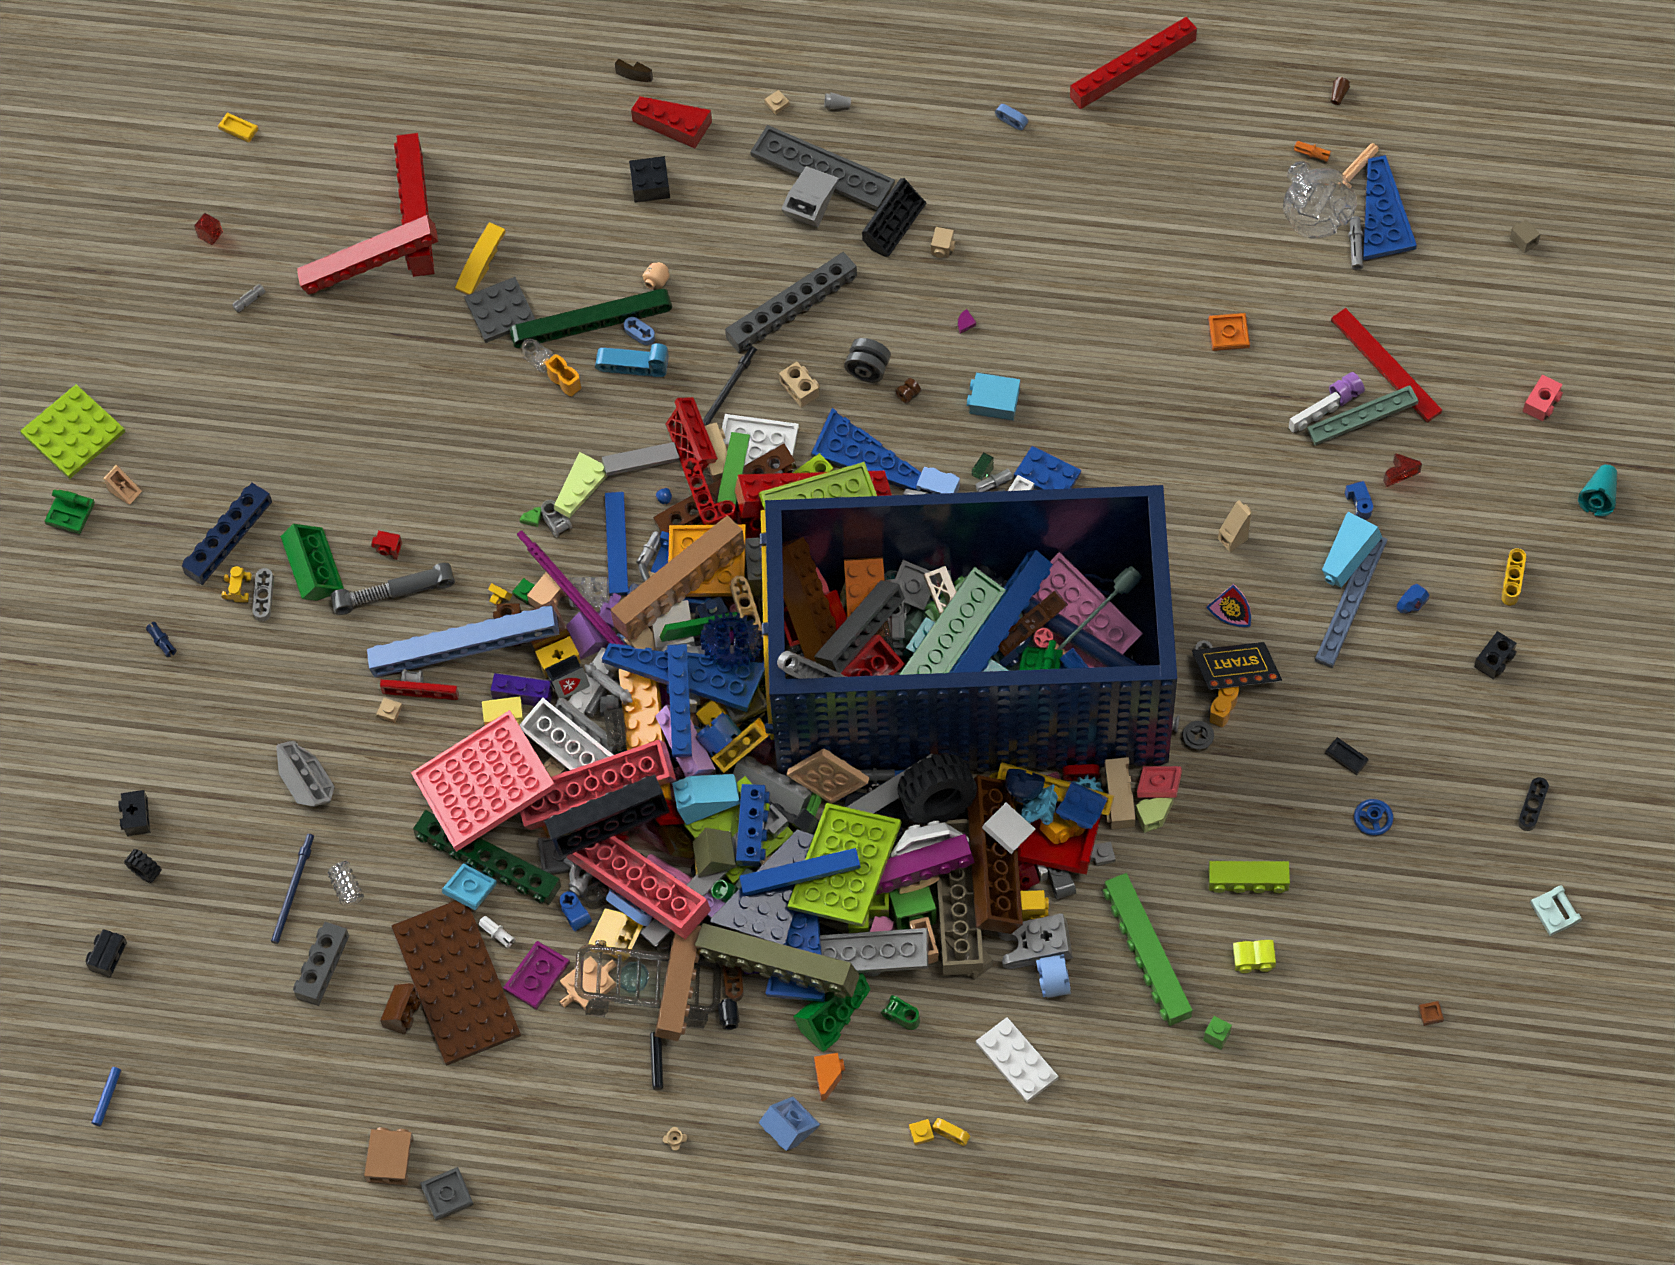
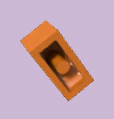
(828, 1073)

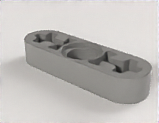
(266, 602)

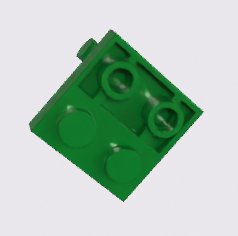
(69, 511)
(1041, 658)

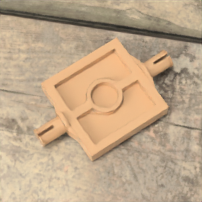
(589, 981)

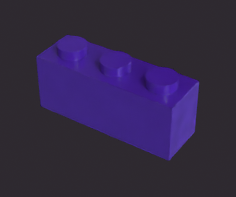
(528, 689)

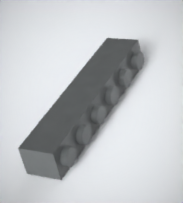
(860, 626)

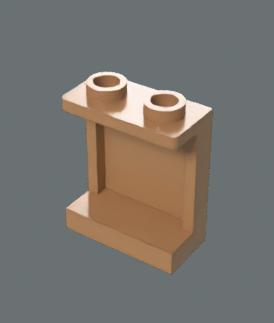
(388, 1156)

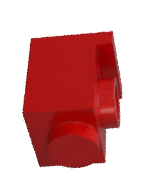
(387, 544)

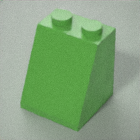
(912, 906)

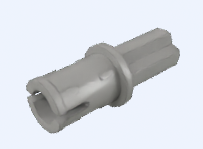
(994, 481)
(649, 549)

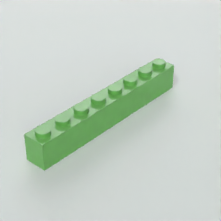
(1147, 949)

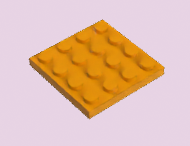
(719, 584)

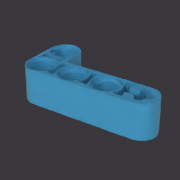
(634, 362)

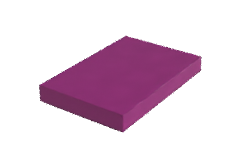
(536, 975)

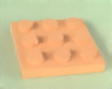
(827, 776)

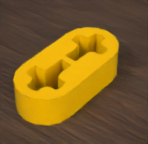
(951, 1132)

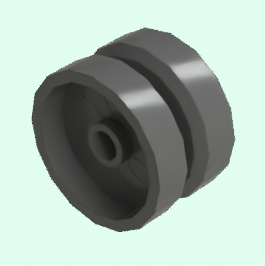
(867, 360)

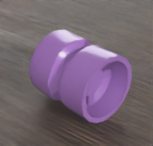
(1349, 387)

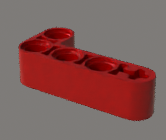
(703, 493)

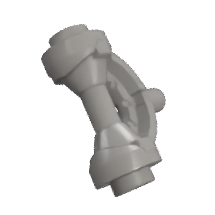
(577, 885)

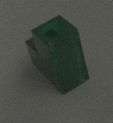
(983, 466)

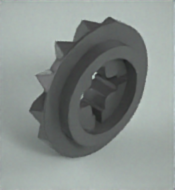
(1194, 728)

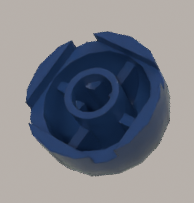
(1023, 785)

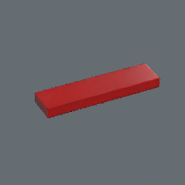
(419, 689)

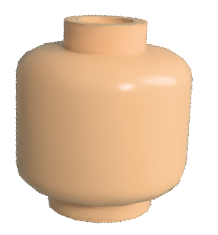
(656, 276)

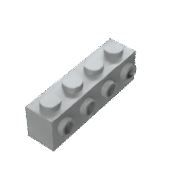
(782, 789)

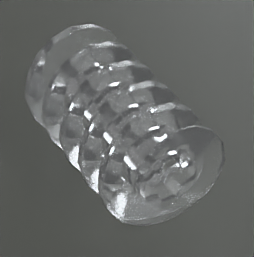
(345, 884)

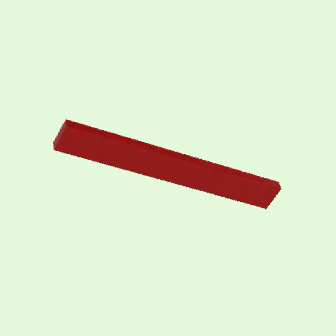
(1384, 362)

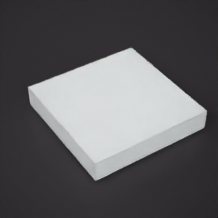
(1008, 828)

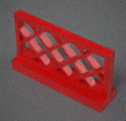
(693, 430)

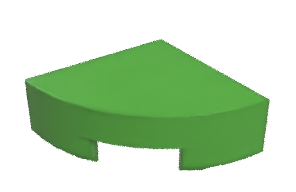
(532, 517)

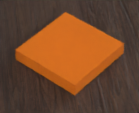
(1229, 331)

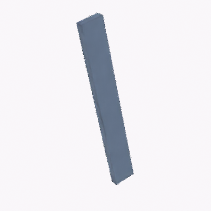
(1348, 607)

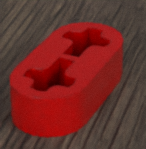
(1072, 772)

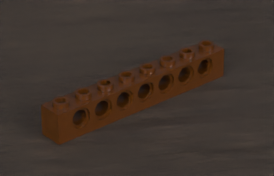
(681, 510)

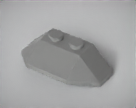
(303, 775)

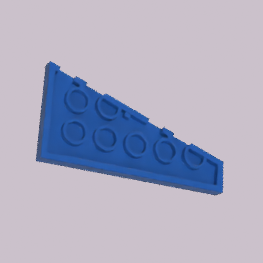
(1386, 221)
(847, 445)

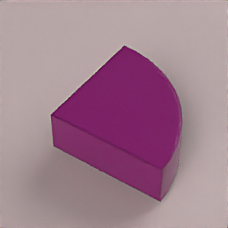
(965, 321)

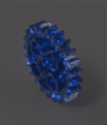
(716, 640)

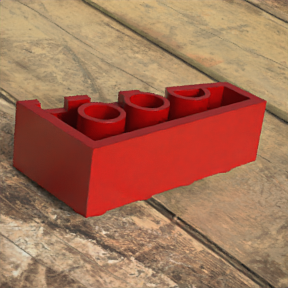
(673, 120)

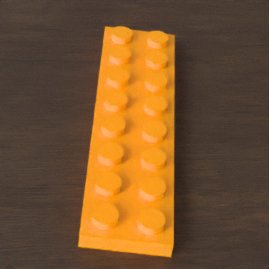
(640, 714)

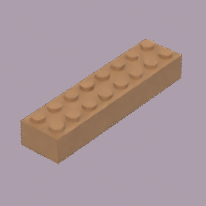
(678, 578)

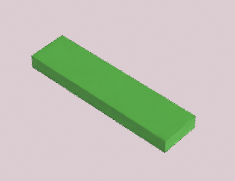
(733, 466)

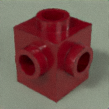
(1027, 875)

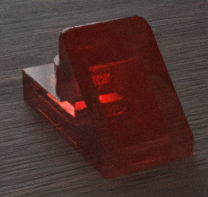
(1404, 469)

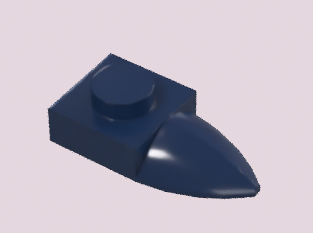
(1012, 658)

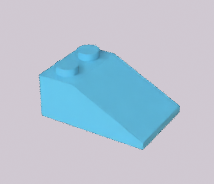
(705, 795)

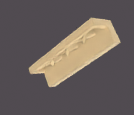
(946, 587)

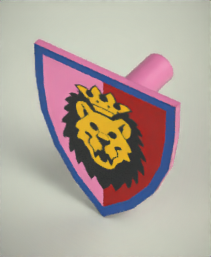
(1231, 608)

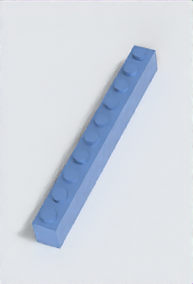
(463, 641)

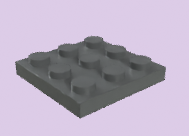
(499, 308)

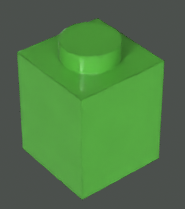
(1217, 1032)

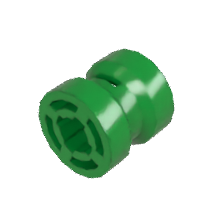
(723, 890)

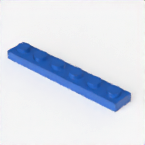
(679, 700)

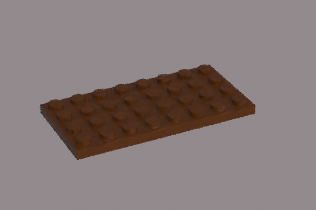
(456, 981)

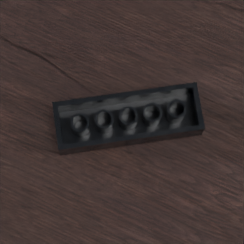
(607, 816)

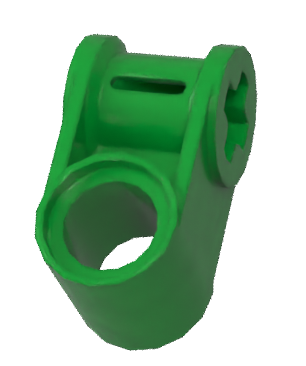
(898, 1011)

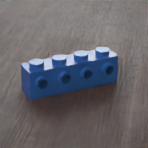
(751, 825)

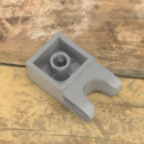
(1033, 943)

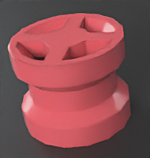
(1044, 635)

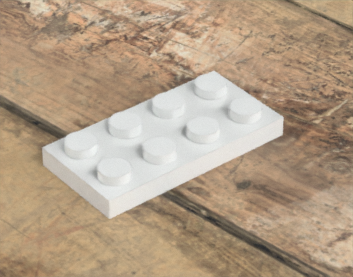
(1017, 1060)

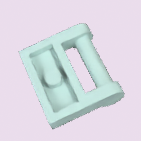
(1550, 913)

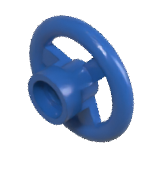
(1378, 808)

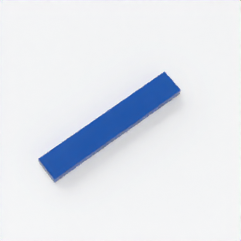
(616, 543)
(799, 872)

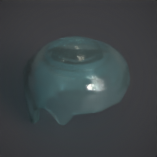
(629, 977)

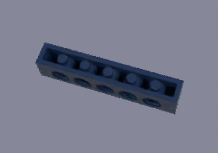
(225, 543)

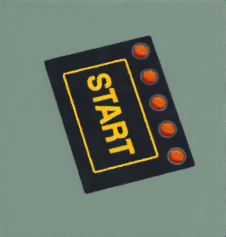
(1236, 665)

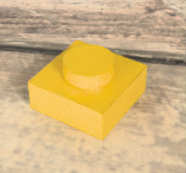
(921, 1132)

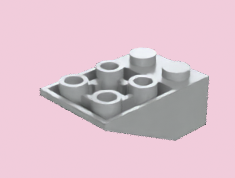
(810, 196)

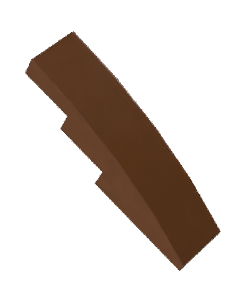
(1033, 621)

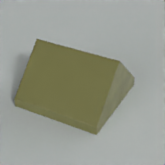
(714, 852)

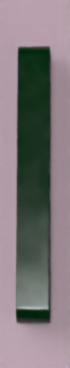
(591, 317)

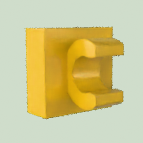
(499, 594)

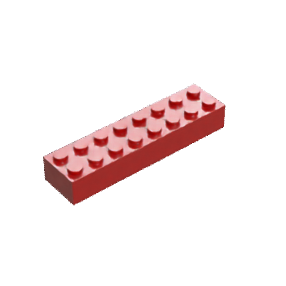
(413, 196)
(750, 485)

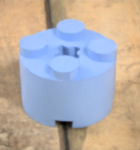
(1053, 976)

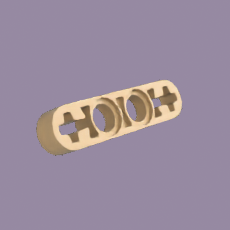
(746, 594)

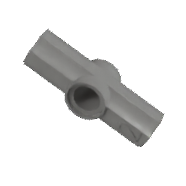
(897, 621)

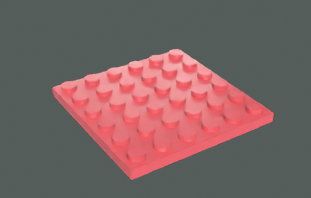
(483, 780)

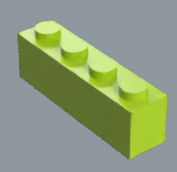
(1249, 876)

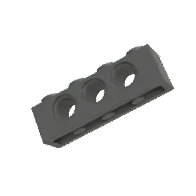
(315, 991)

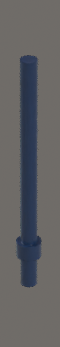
(304, 854)

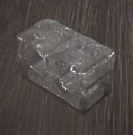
(589, 586)

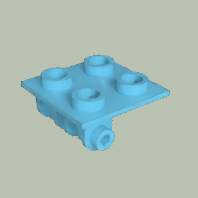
(1041, 807)

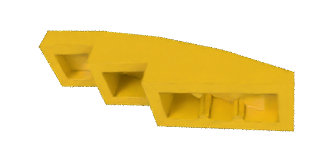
(479, 259)

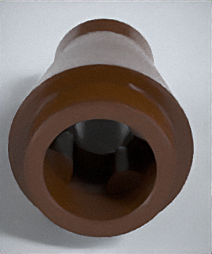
(1339, 90)

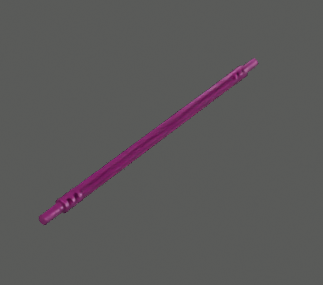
(577, 599)

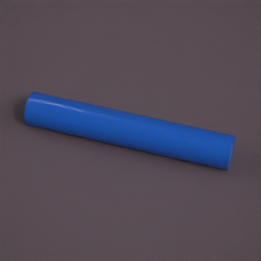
(106, 1096)

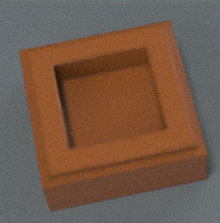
(1431, 1013)

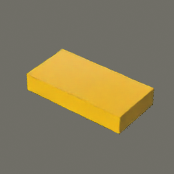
(238, 127)

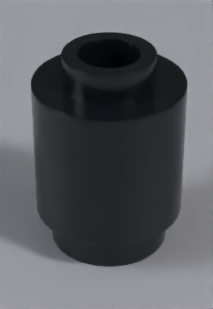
(728, 1014)

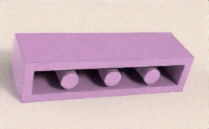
(693, 765)

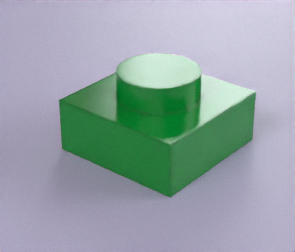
(522, 590)

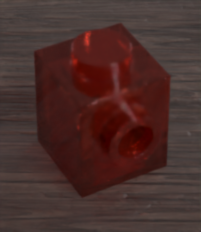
(208, 228)

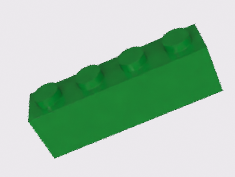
(311, 561)

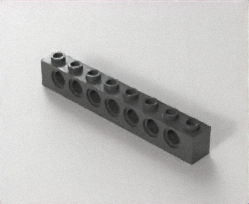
(794, 294)

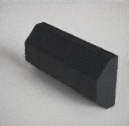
(893, 218)

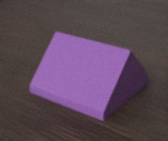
(585, 636)

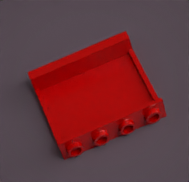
(1070, 856)

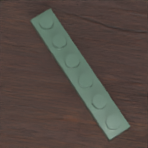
(1362, 415)

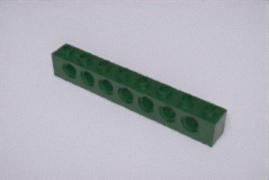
(543, 894)

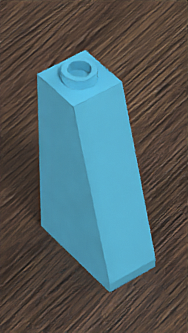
(1350, 548)

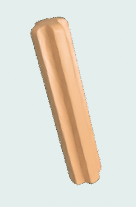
(1361, 161)

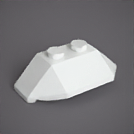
(919, 837)

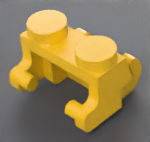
(235, 586)

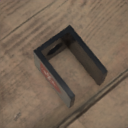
(567, 677)

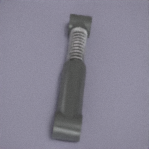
(439, 576)

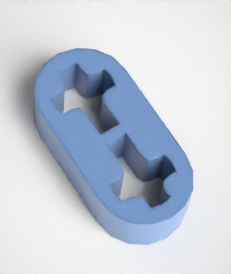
(1011, 116)
(637, 333)

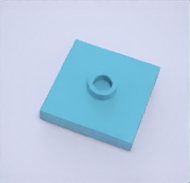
(469, 886)

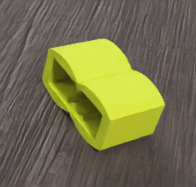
(1254, 955)

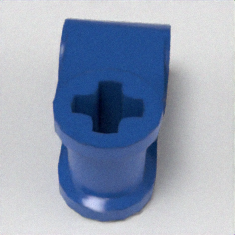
(575, 913)

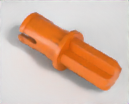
(1312, 151)

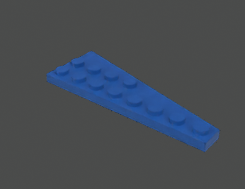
(706, 679)
(803, 935)

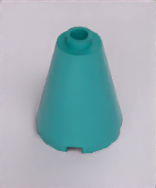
(1600, 492)

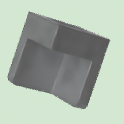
(776, 822)

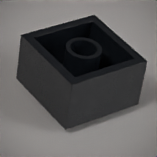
(649, 179)

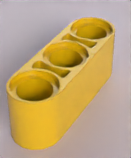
(1511, 584)

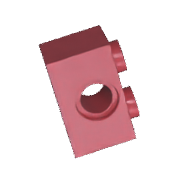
(1547, 389)

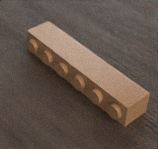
(677, 986)

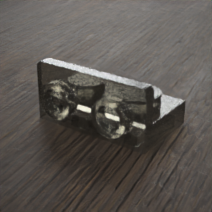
(616, 728)

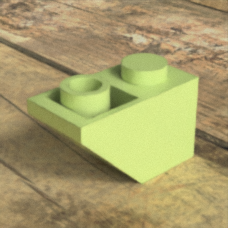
(1153, 812)

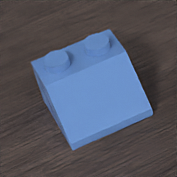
(788, 1123)

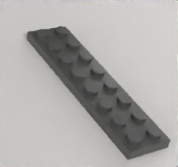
(795, 154)

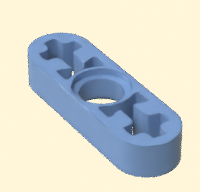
(628, 908)

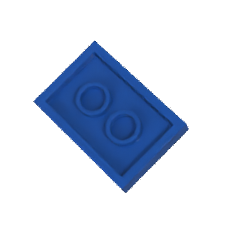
(1047, 471)

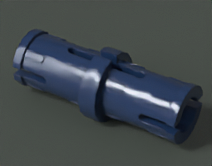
(161, 639)

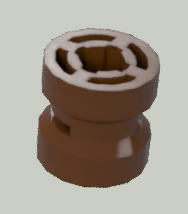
(908, 390)

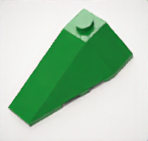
(824, 1020)

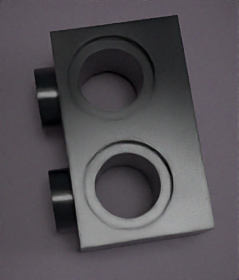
(1493, 653)

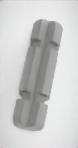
(248, 298)

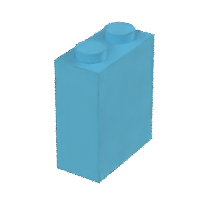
(994, 396)

